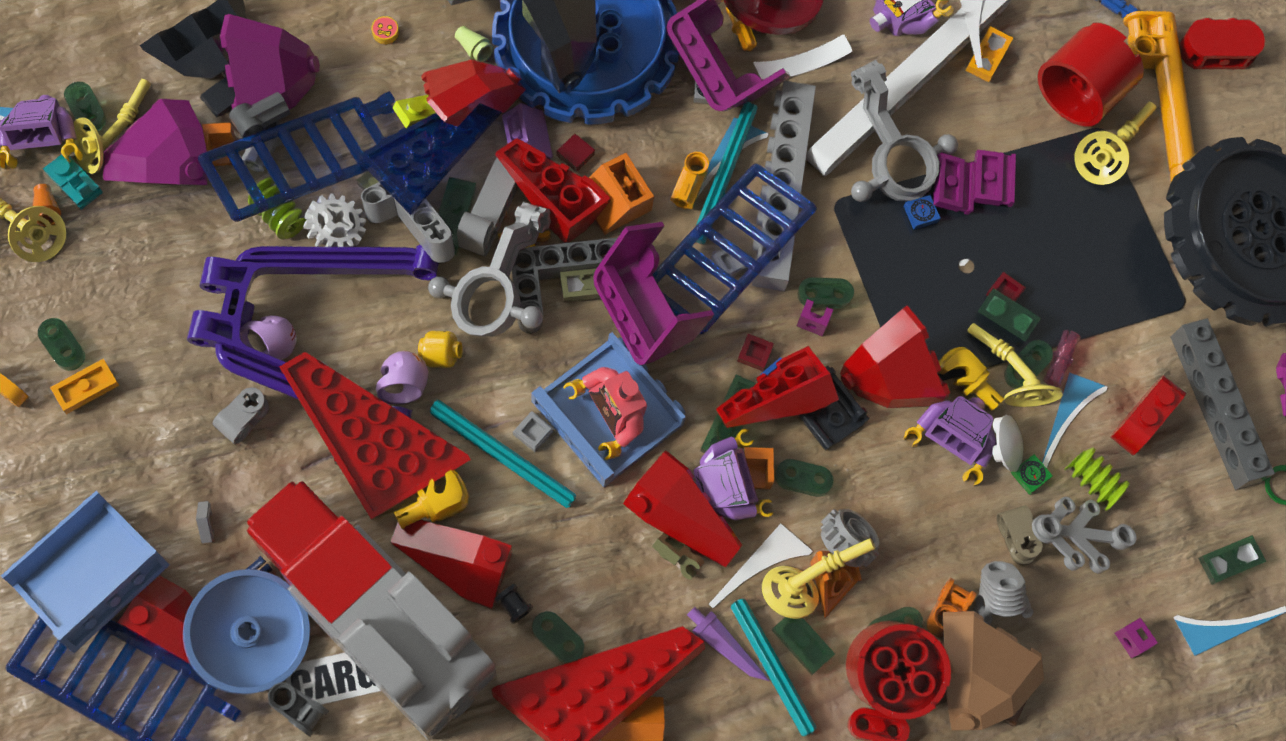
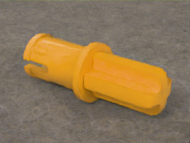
(743, 33)

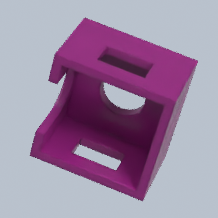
(814, 322)
(1132, 640)

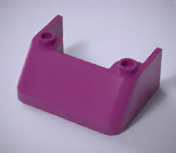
(692, 37)
(636, 301)

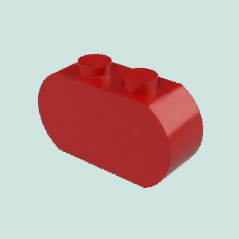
(1221, 44)
(1148, 415)

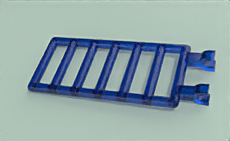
(366, 111)
(754, 266)
(91, 709)

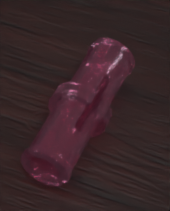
(1062, 358)

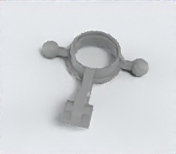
(871, 81)
(529, 223)

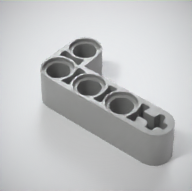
(423, 223)
(481, 226)

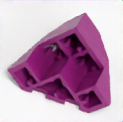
(266, 62)
(159, 147)

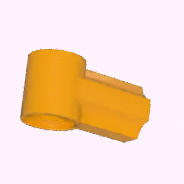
(690, 181)

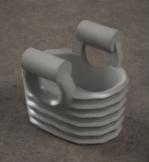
(1002, 591)

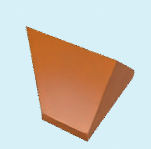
(834, 585)

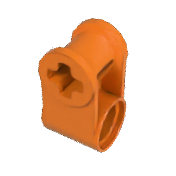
(951, 599)

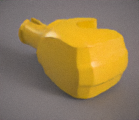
(975, 375)
(436, 505)

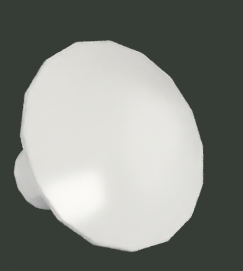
(1009, 443)

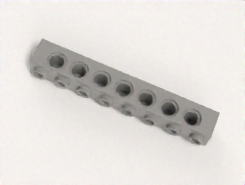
(800, 99)

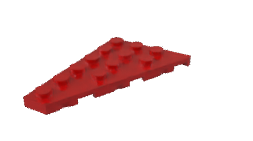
(372, 442)
(597, 691)

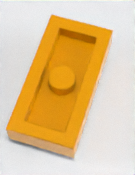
(84, 386)

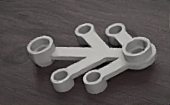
(1049, 530)

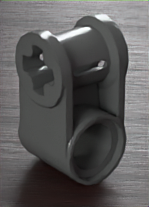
(301, 710)

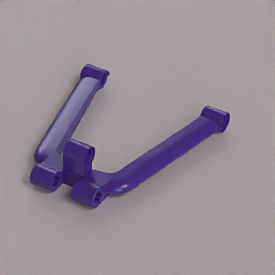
(237, 276)

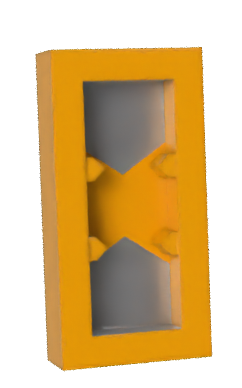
(992, 51)

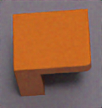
(216, 136)
(761, 466)

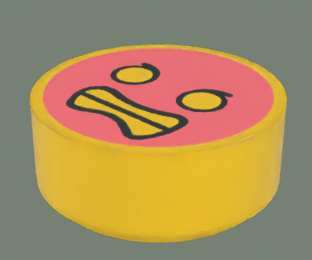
(385, 30)

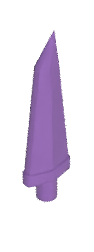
(719, 638)

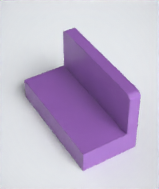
(529, 126)

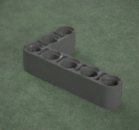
(540, 270)

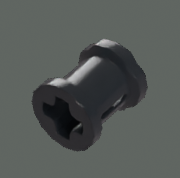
(513, 603)

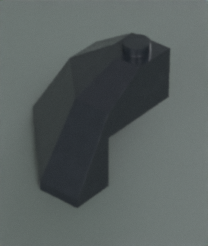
(566, 38)
(195, 42)

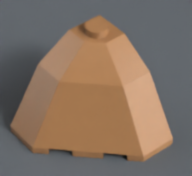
(988, 672)

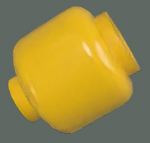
(440, 349)

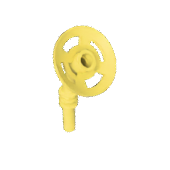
(93, 143)
(1108, 151)
(33, 231)
(1032, 391)
(796, 582)

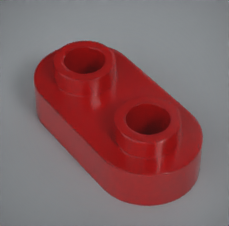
(877, 726)

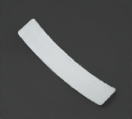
(806, 61)

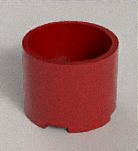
(1090, 74)
(876, 656)

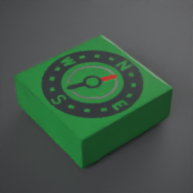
(1032, 474)

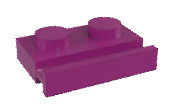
(994, 178)
(954, 184)

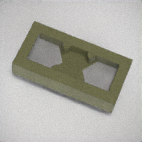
(578, 285)

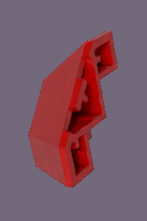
(463, 85)
(896, 366)

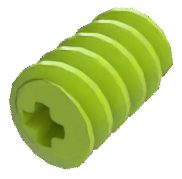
(282, 219)
(1098, 477)

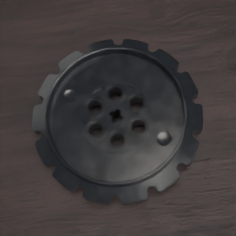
(1232, 229)

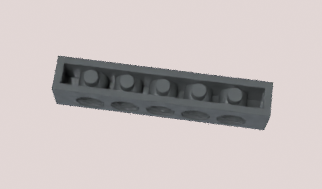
(1222, 404)

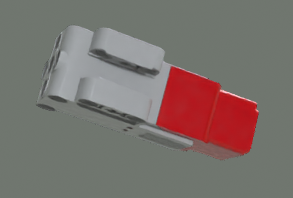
(372, 609)

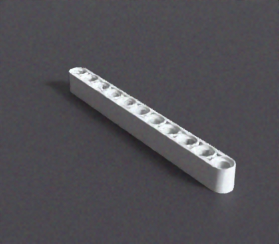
(902, 85)

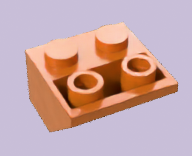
(627, 191)

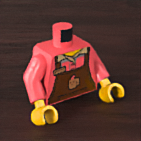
(618, 402)

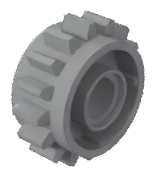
(845, 529)

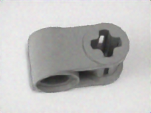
(240, 418)

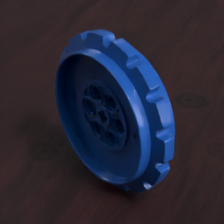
(615, 79)

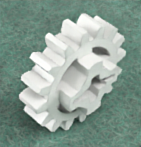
(334, 222)

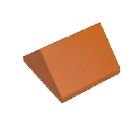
(643, 724)

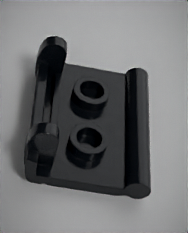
(836, 420)

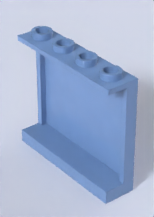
(584, 427)
(85, 571)

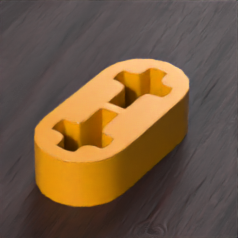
(12, 391)

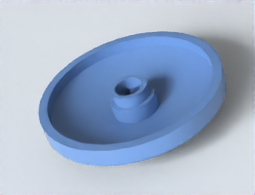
(245, 632)

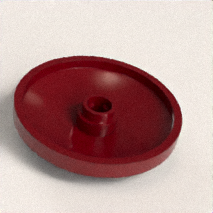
(775, 16)

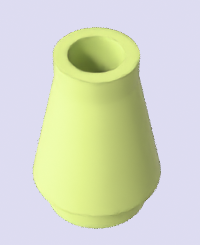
(476, 45)

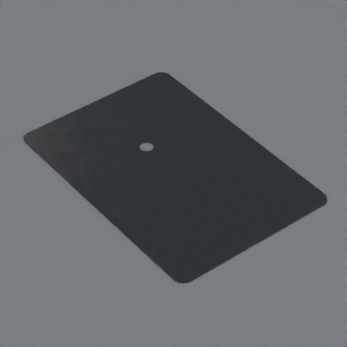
(1069, 241)

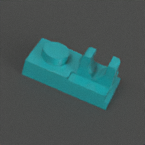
(73, 181)

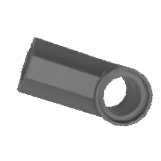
(254, 118)

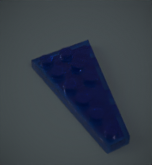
(423, 154)

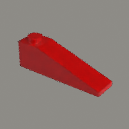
(569, 197)
(793, 388)
(676, 506)
(458, 558)
(160, 615)

